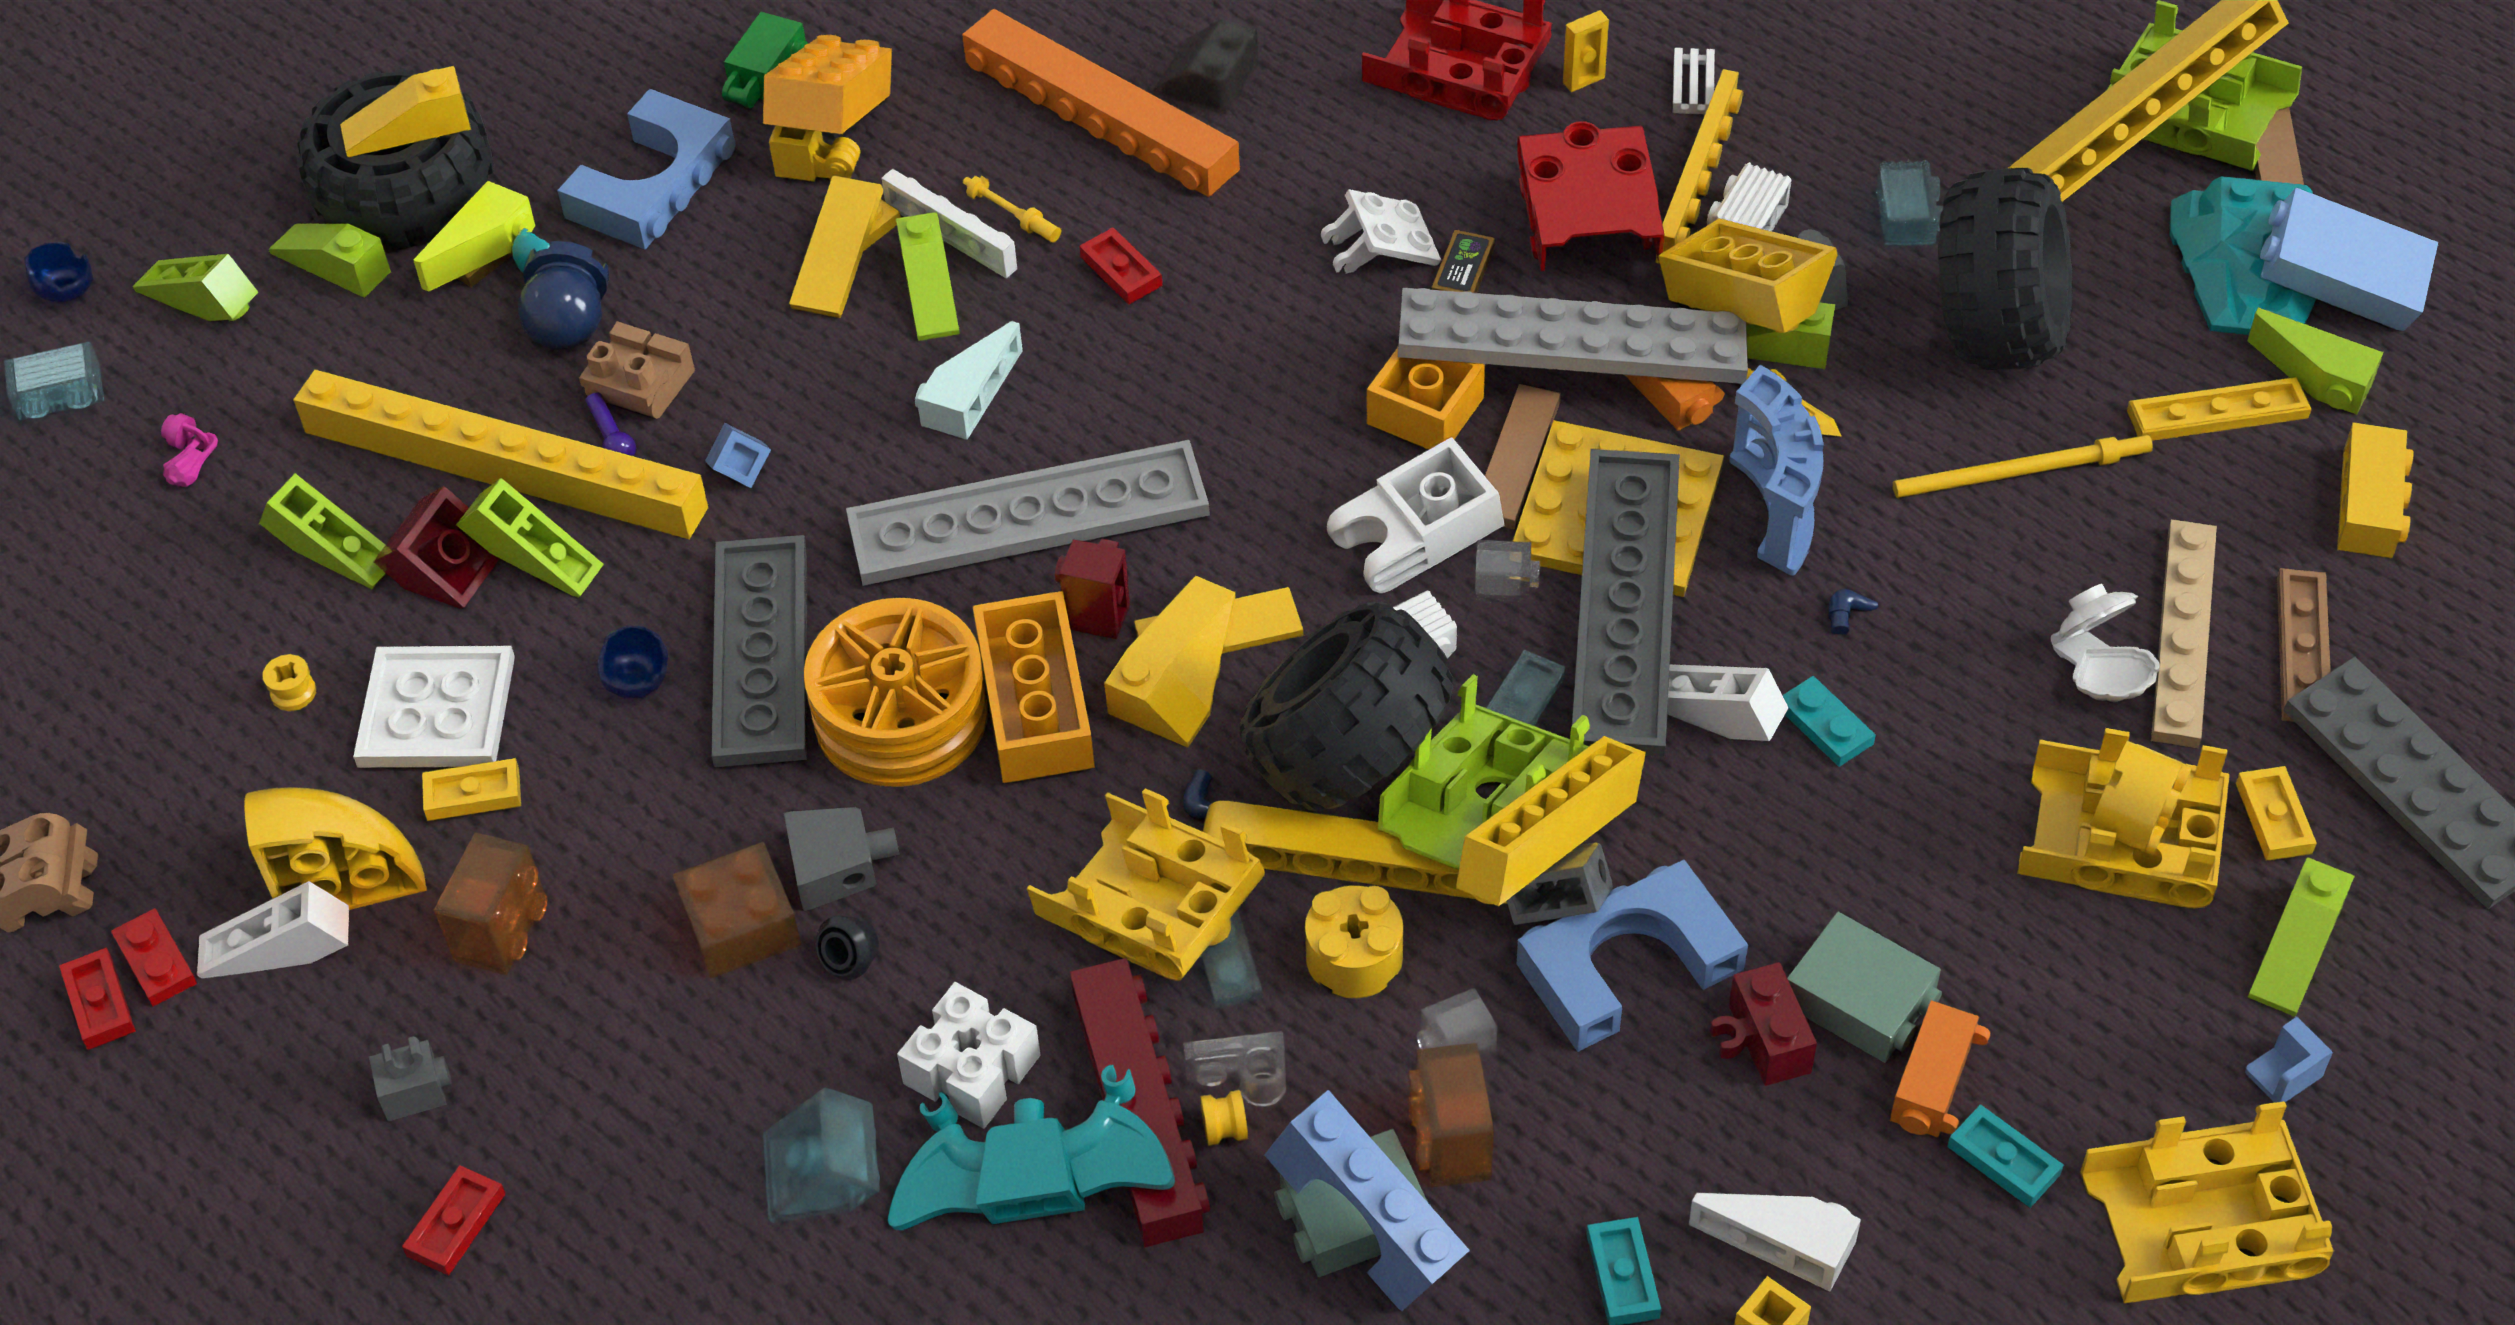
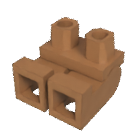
(637, 370)
(43, 869)

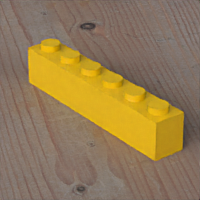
(1549, 821)

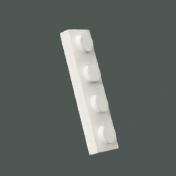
(957, 227)

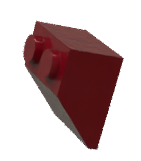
(434, 554)

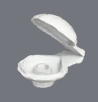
(2101, 669)

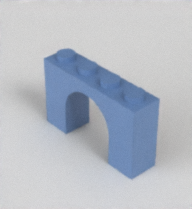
(642, 208)
(1664, 905)
(1412, 1237)

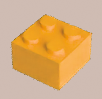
(1424, 398)

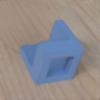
(737, 455)
(2292, 1064)

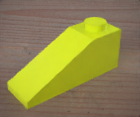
(475, 235)

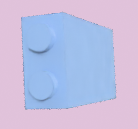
(2348, 259)

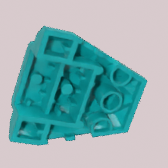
(2221, 249)

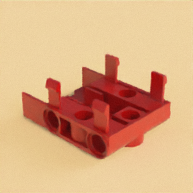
(1463, 54)
(1588, 186)

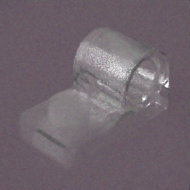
(1241, 1058)

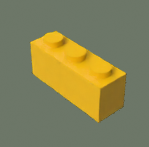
(2374, 490)

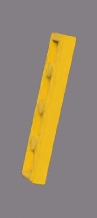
(2219, 409)

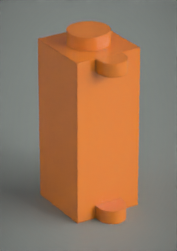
(1679, 399)
(1935, 1070)

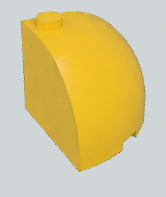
(331, 843)

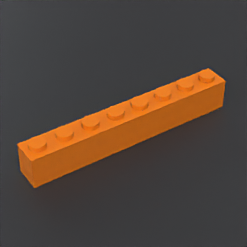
(1101, 103)

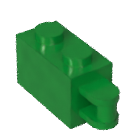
(760, 50)

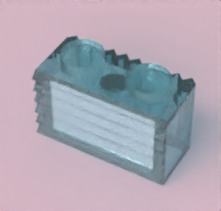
(1908, 203)
(54, 381)

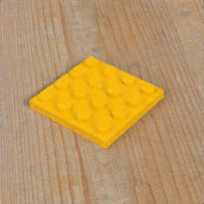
(1558, 497)

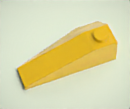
(1173, 666)

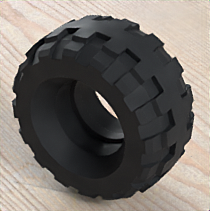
(396, 191)
(2005, 269)
(1346, 706)

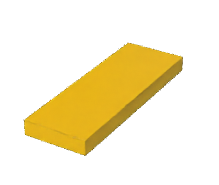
(836, 246)
(1255, 620)

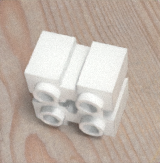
(969, 1054)

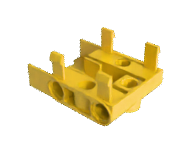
(2070, 852)
(1155, 888)
(2188, 1218)

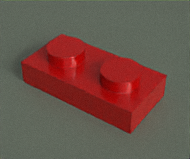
(1121, 265)
(154, 957)
(97, 998)
(453, 1220)

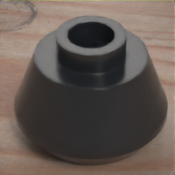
(846, 946)

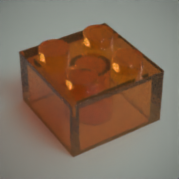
(491, 904)
(737, 910)
(1451, 1115)

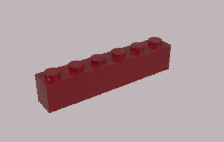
(1121, 1036)

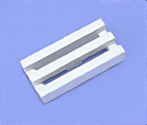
(1694, 60)

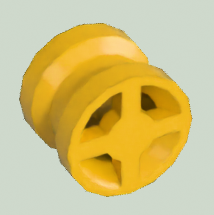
(289, 682)
(1224, 1117)

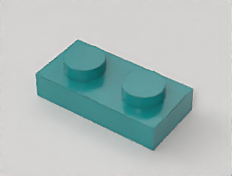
(1827, 721)
(2005, 1156)
(1623, 1271)

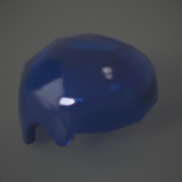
(57, 272)
(632, 662)

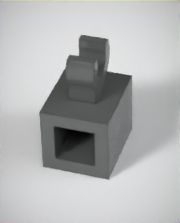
(409, 1079)

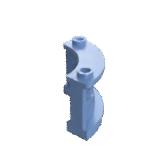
(1782, 464)

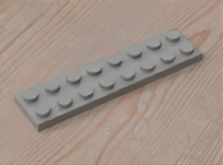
(1573, 335)
(1026, 512)

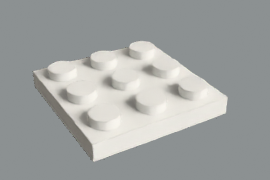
(434, 706)

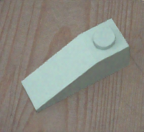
(968, 382)

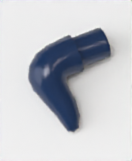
(1840, 606)
(1196, 793)

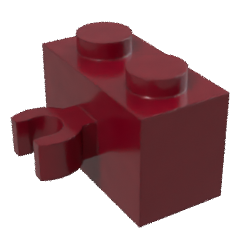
(1094, 587)
(1767, 1023)

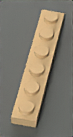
(2184, 634)

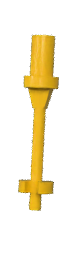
(1030, 220)

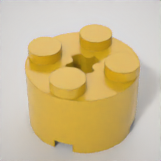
(2140, 797)
(1354, 940)

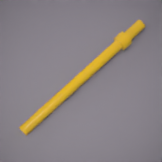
(2103, 451)

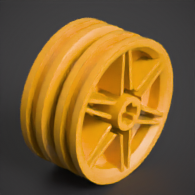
(892, 666)

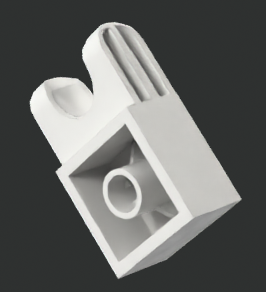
(1419, 515)

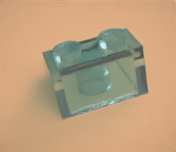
(821, 1158)

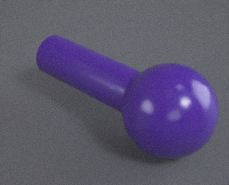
(613, 438)

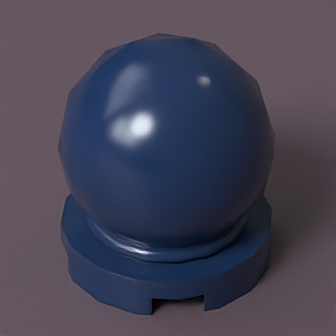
(562, 295)

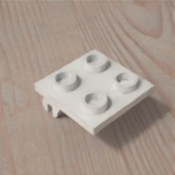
(1389, 229)

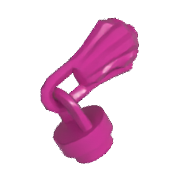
(185, 467)

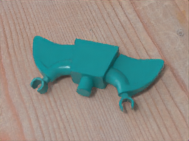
(1030, 1164)

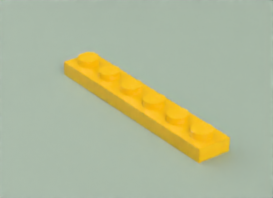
(1704, 154)

